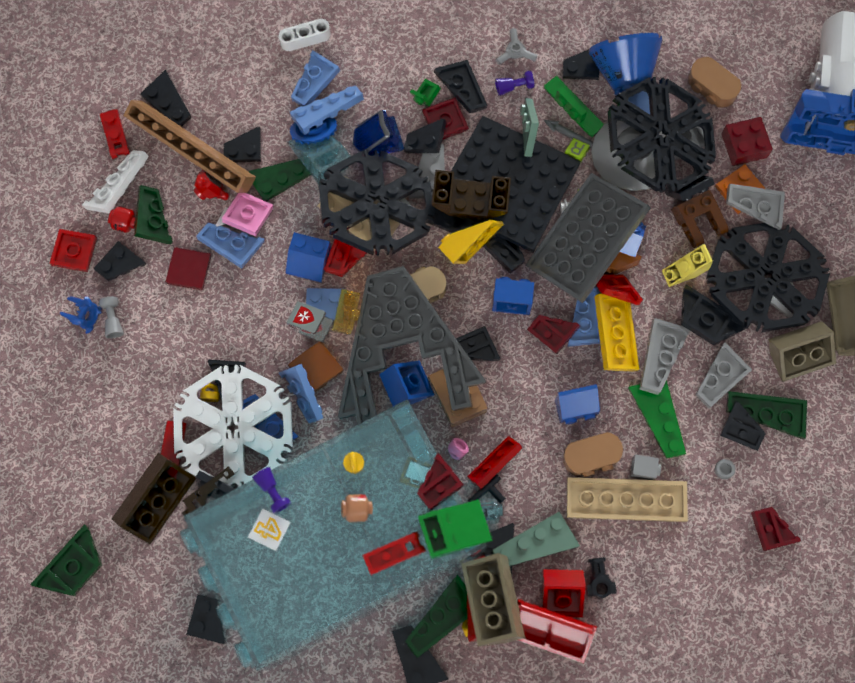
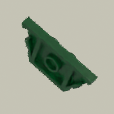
(71, 566)

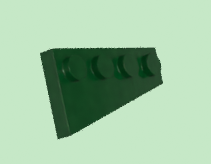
(778, 413)

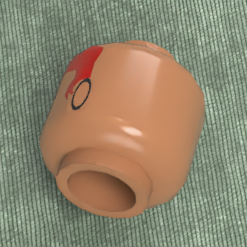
(356, 508)

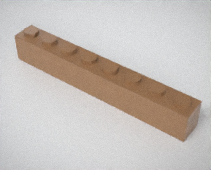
(189, 146)

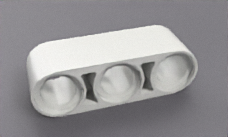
(310, 28)

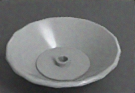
(607, 165)

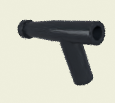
(490, 486)

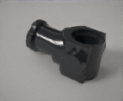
(599, 577)

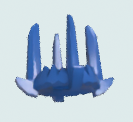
(84, 306)

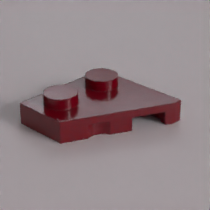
(553, 332)
(438, 484)
(772, 529)

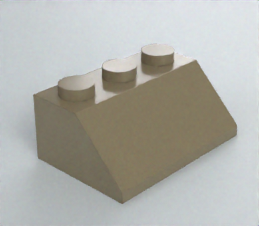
(803, 350)

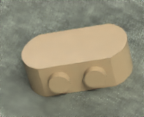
(431, 282)

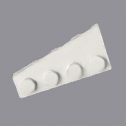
(106, 197)

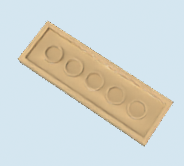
(627, 499)

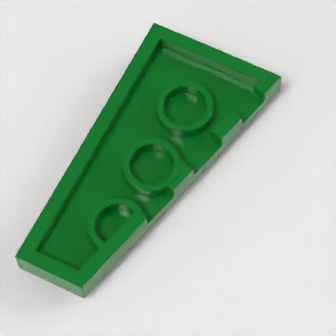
(661, 419)

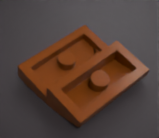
(319, 365)

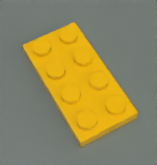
(616, 334)

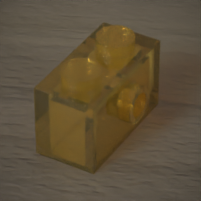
(346, 312)

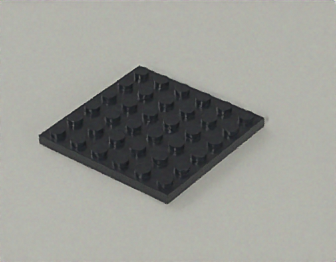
(535, 181)

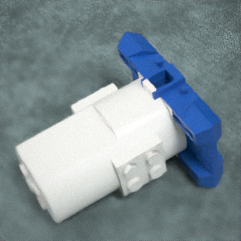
(827, 110)

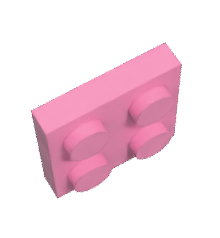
(247, 213)

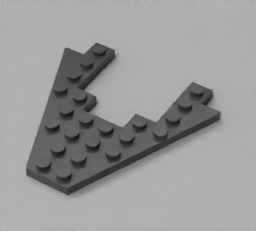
(395, 315)

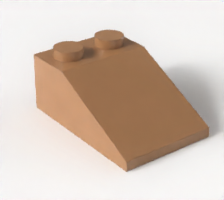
(460, 416)

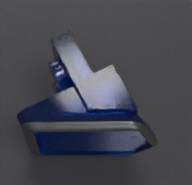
(378, 134)

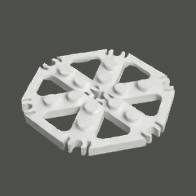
(243, 418)

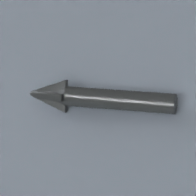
(567, 132)

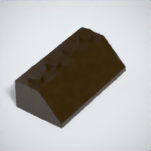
(153, 499)

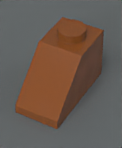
(622, 262)

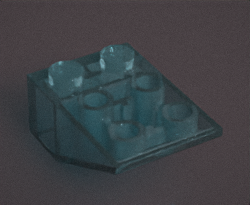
(319, 156)

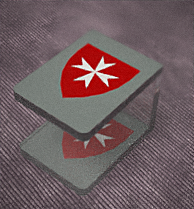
(309, 321)

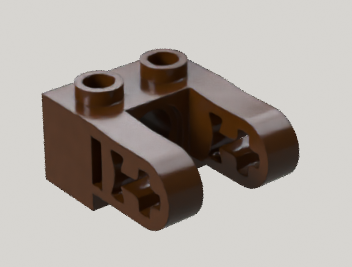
(695, 207)

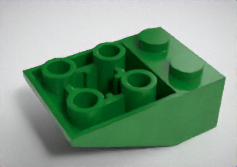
(454, 529)

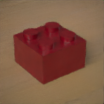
(746, 141)

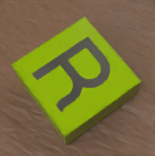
(577, 149)

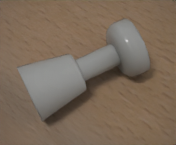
(112, 325)

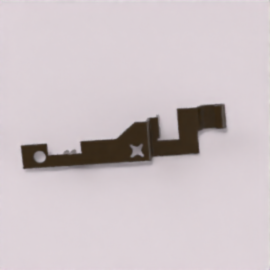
(204, 491)

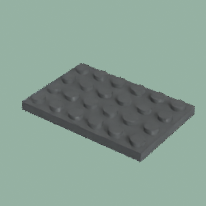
(587, 237)

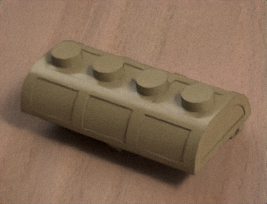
(842, 309)

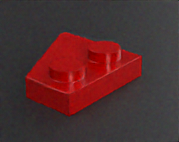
(342, 258)
(619, 288)

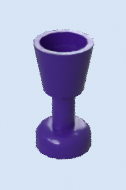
(507, 85)
(267, 483)

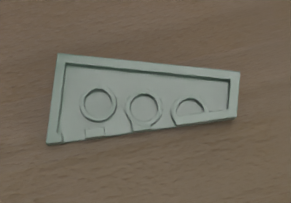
(541, 540)

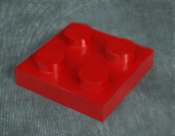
(73, 250)

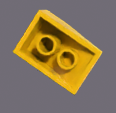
(464, 244)

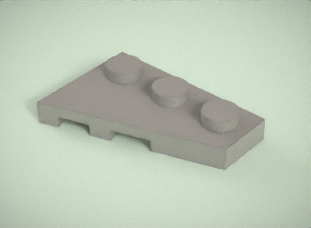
(758, 202)

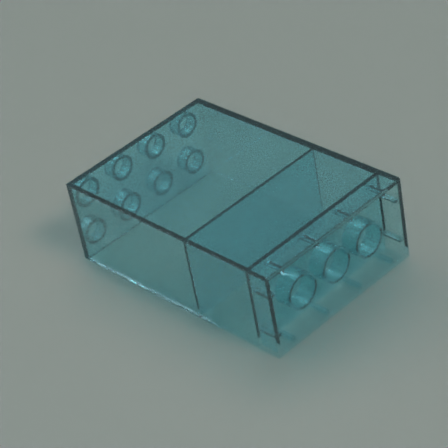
(318, 573)

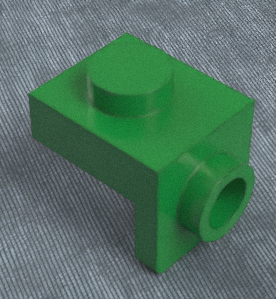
(425, 93)

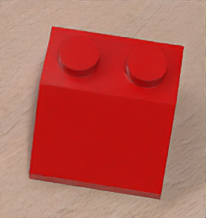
(564, 591)

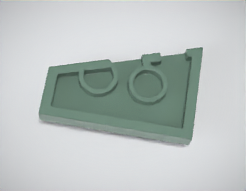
(530, 125)

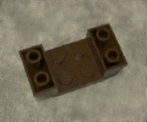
(470, 198)

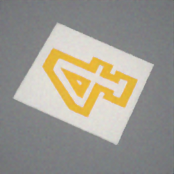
(269, 529)

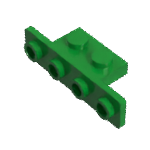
(573, 106)

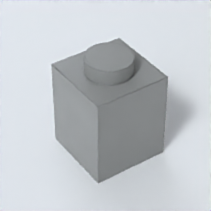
(645, 467)

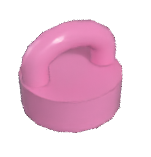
(457, 448)

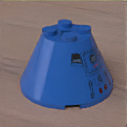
(627, 60)

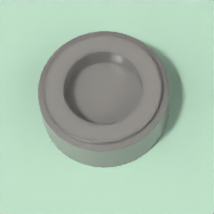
(724, 469)

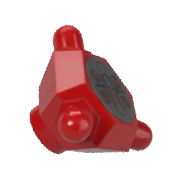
(209, 187)

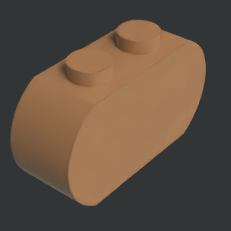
(714, 82)
(593, 454)

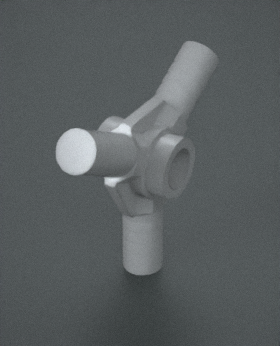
(515, 50)

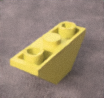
(689, 266)

